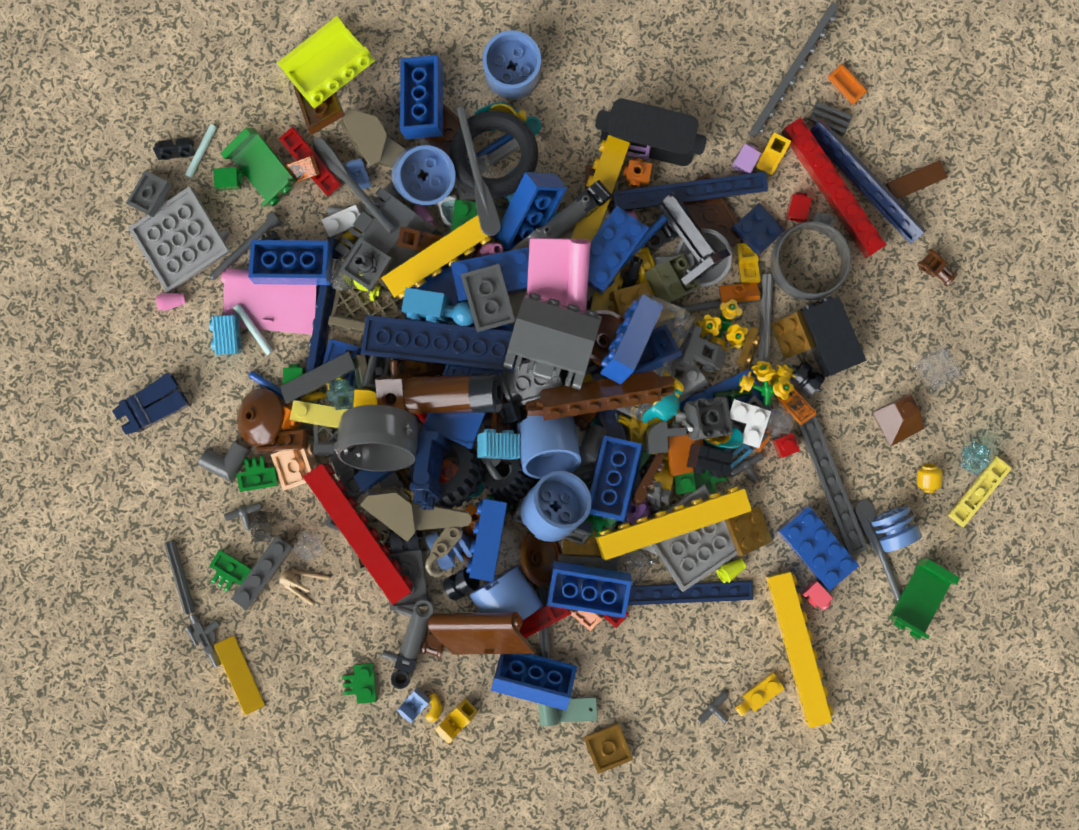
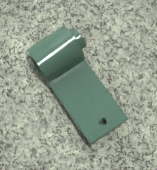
(577, 711)

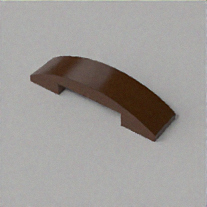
(421, 240)

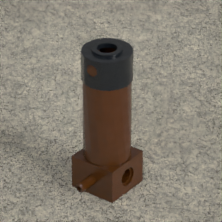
(440, 393)

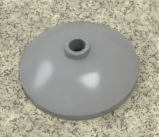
(720, 271)

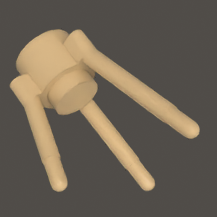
(290, 581)

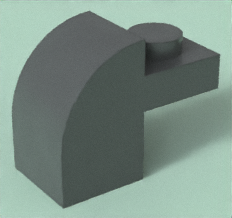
(657, 436)

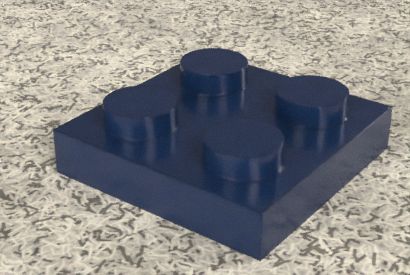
(758, 229)

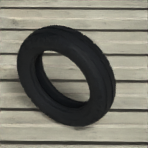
(503, 122)

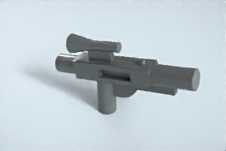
(658, 497)
(206, 636)

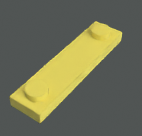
(315, 414)
(979, 491)

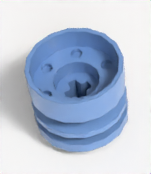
(897, 530)
(447, 561)

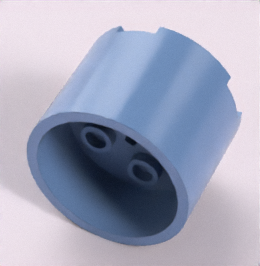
(517, 50)
(438, 178)
(548, 445)
(565, 496)
(507, 593)

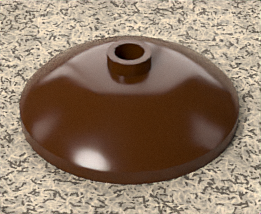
(605, 334)
(260, 417)
(538, 558)

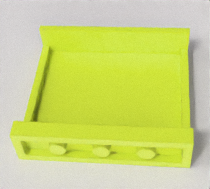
(325, 62)

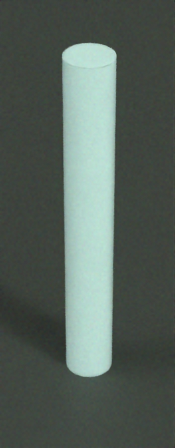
(201, 150)
(253, 329)

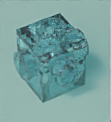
(341, 394)
(975, 457)

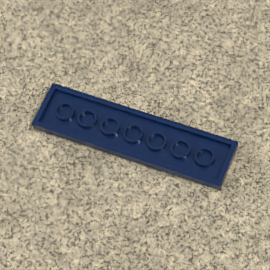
(436, 343)

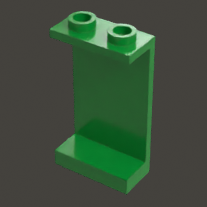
(260, 166)
(922, 598)

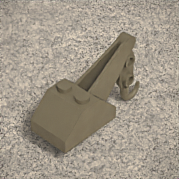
(372, 143)
(404, 516)

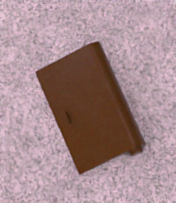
(480, 633)

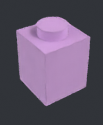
(746, 159)

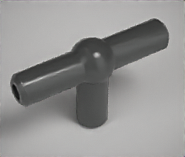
(747, 465)
(243, 512)
(713, 708)

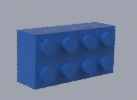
(421, 97)
(530, 207)
(613, 247)
(290, 262)
(512, 264)
(631, 339)
(615, 478)
(488, 539)
(817, 548)
(589, 589)
(535, 679)

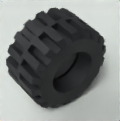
(513, 486)

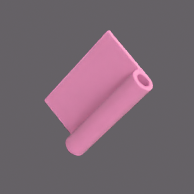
(559, 269)
(270, 306)

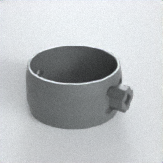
(823, 224)
(380, 438)

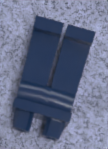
(136, 405)
(428, 468)

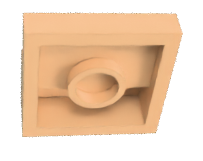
(294, 465)

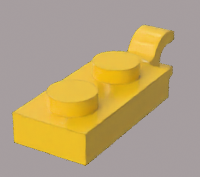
(760, 694)

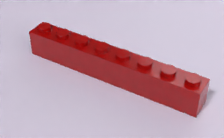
(833, 188)
(358, 533)

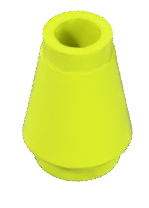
(730, 570)

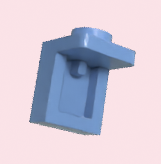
(358, 173)
(413, 705)

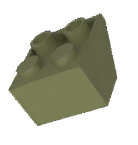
(666, 279)

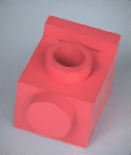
(817, 595)

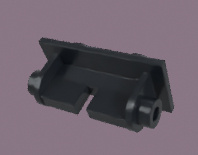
(166, 150)

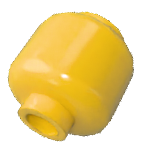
(929, 478)

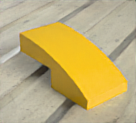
(747, 264)

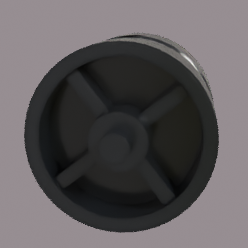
(806, 378)
(398, 544)
(460, 584)

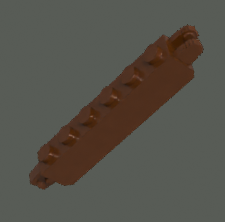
(600, 396)

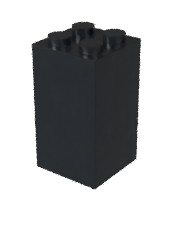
(833, 336)

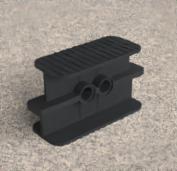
(668, 132)

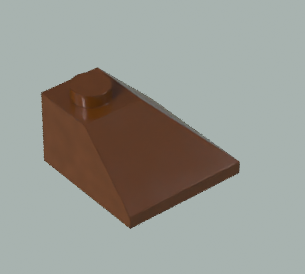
(899, 419)

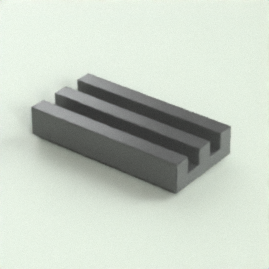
(833, 111)

